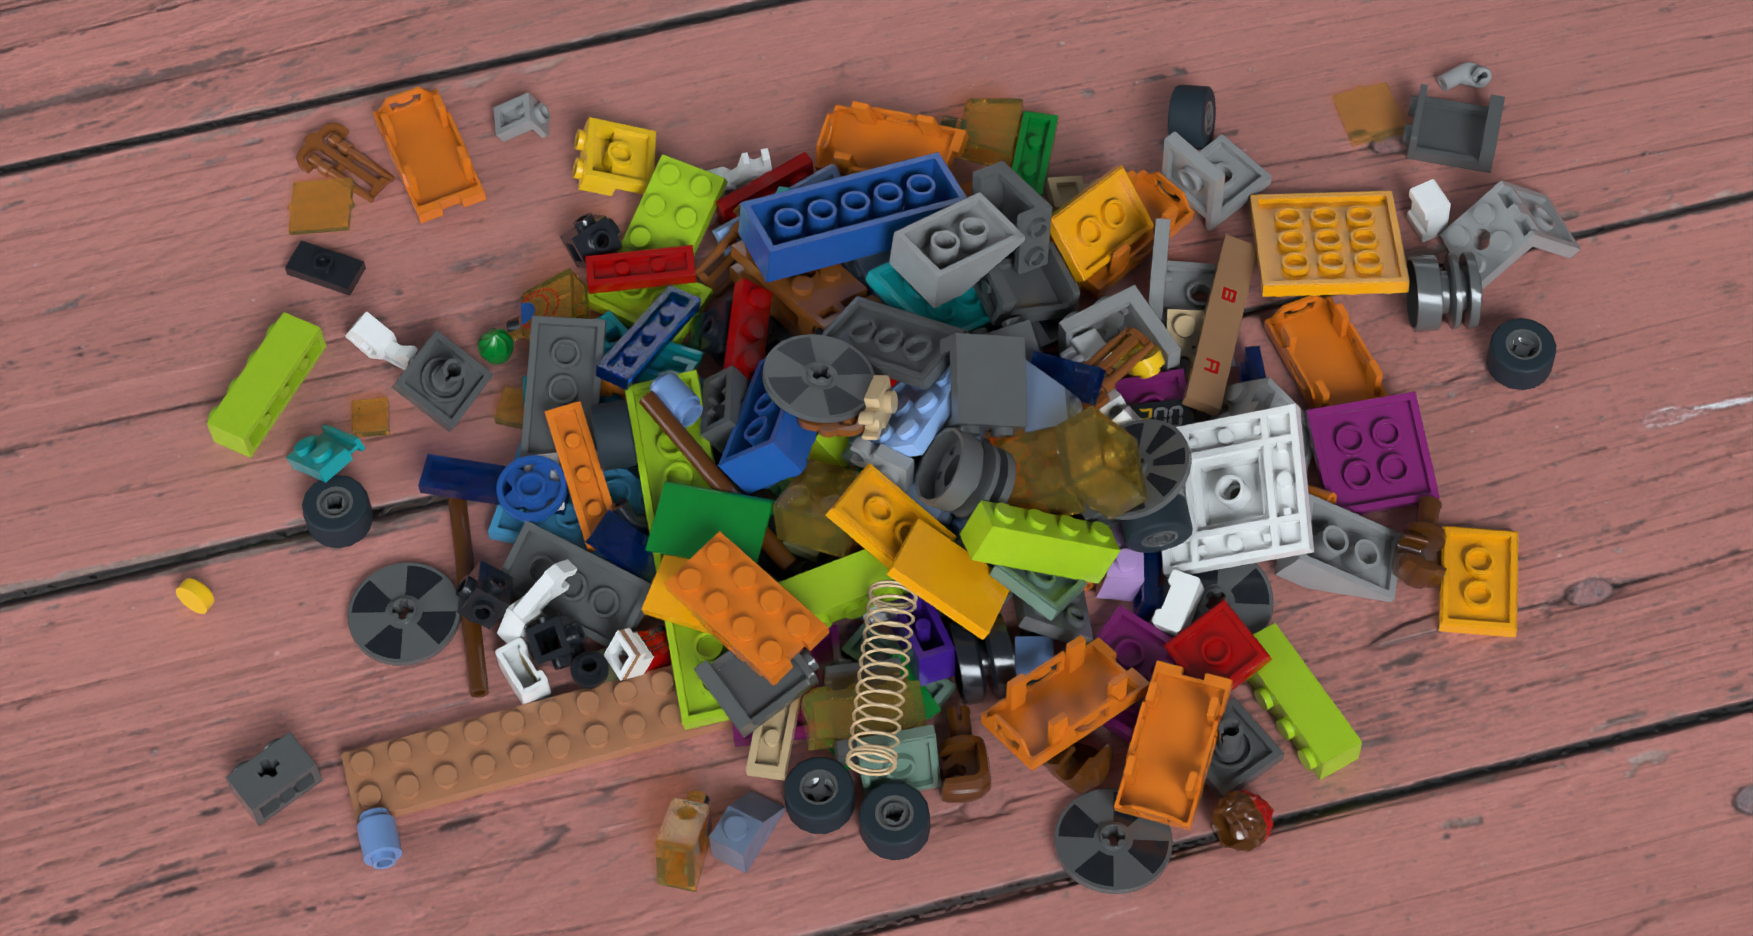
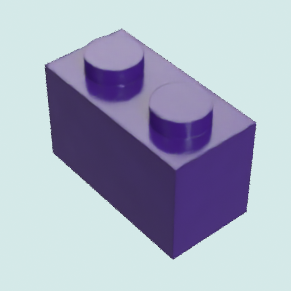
(932, 649)

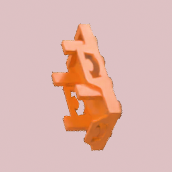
(866, 139)
(428, 153)
(1158, 205)
(1322, 353)
(745, 608)
(1065, 704)
(1172, 746)

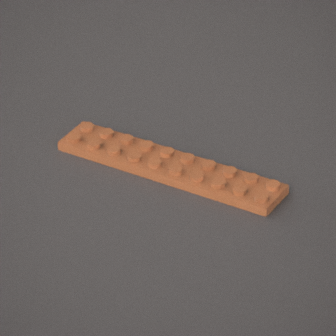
(518, 745)

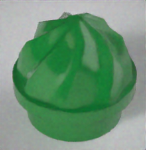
(495, 346)

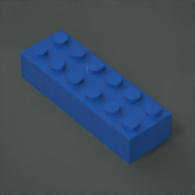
(843, 215)

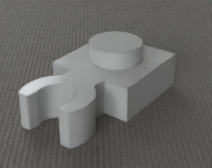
(888, 461)

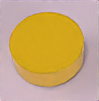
(195, 595)

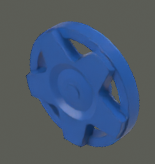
(532, 488)

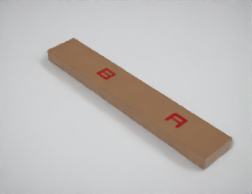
(1220, 326)

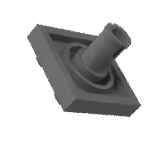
(442, 380)
(1064, 627)
(1240, 751)

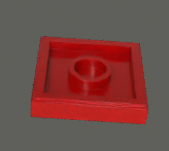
(1218, 646)

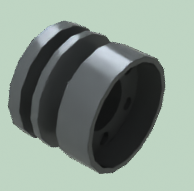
(1448, 291)
(962, 472)

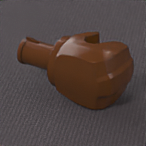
(1415, 552)
(963, 756)
(1081, 766)

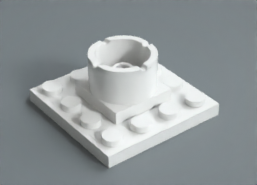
(1244, 492)

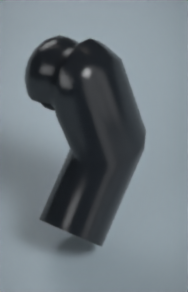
(625, 511)

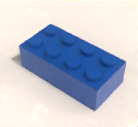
(765, 442)

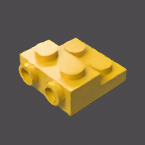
(614, 157)

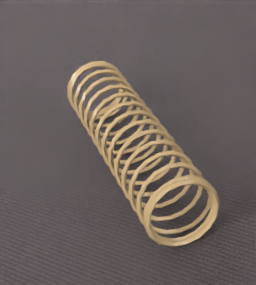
(874, 749)

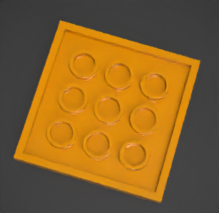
(1328, 244)

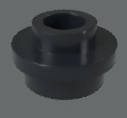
(589, 679)

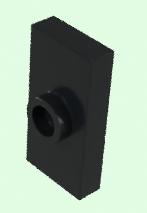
(325, 267)

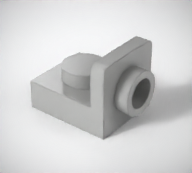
(521, 116)

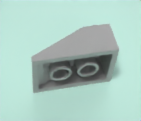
(953, 248)
(1348, 555)

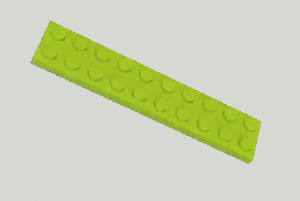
(661, 462)

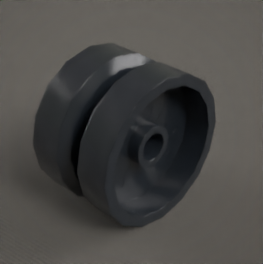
(980, 659)

